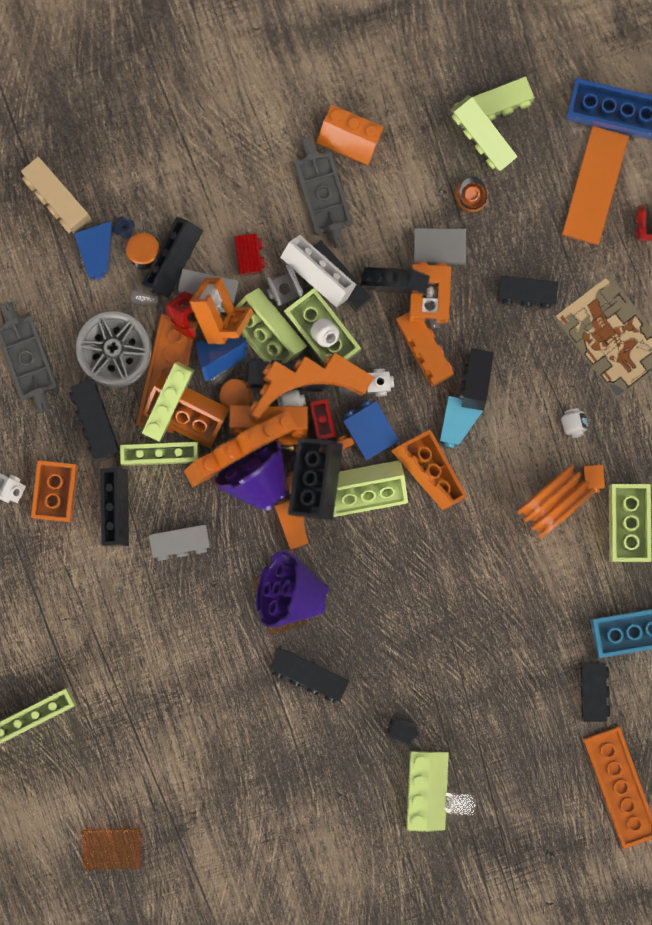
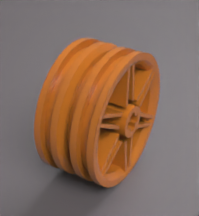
(556, 501)

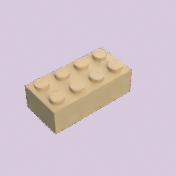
(58, 198)

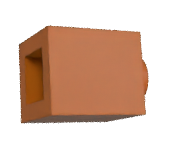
(595, 476)

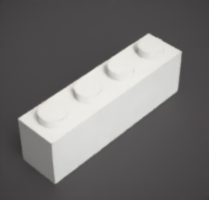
(318, 271)

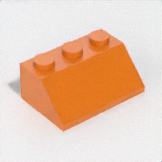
(349, 135)

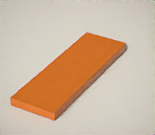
(595, 185)
(168, 349)
(620, 786)

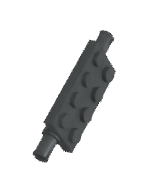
(323, 192)
(26, 357)

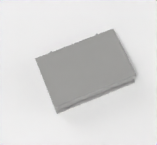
(440, 246)

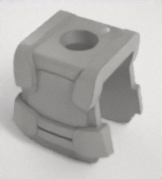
(289, 279)

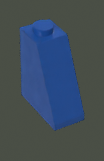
(96, 249)
(218, 358)

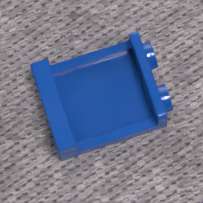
(369, 428)

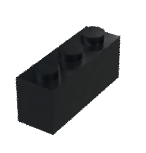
(527, 292)
(476, 379)
(594, 692)

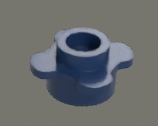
(124, 222)

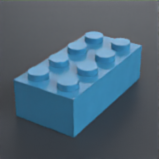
(622, 633)

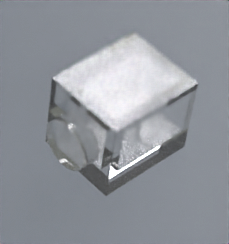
(460, 803)

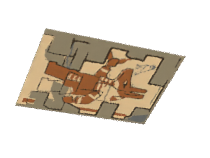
(610, 335)

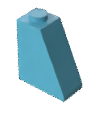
(456, 422)

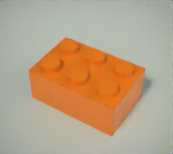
(54, 491)

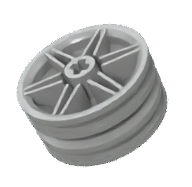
(129, 329)

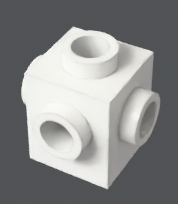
(380, 390)
(10, 488)

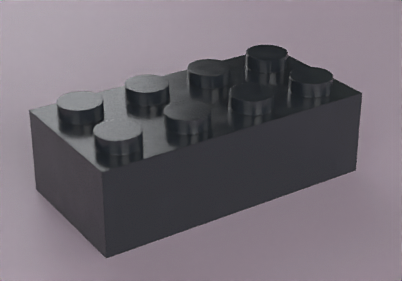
(95, 420)
(315, 479)

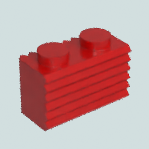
(248, 254)
(322, 419)

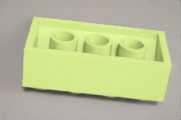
(269, 331)
(370, 488)
(427, 790)

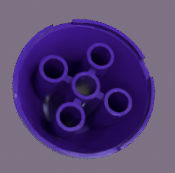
(256, 478)
(289, 591)

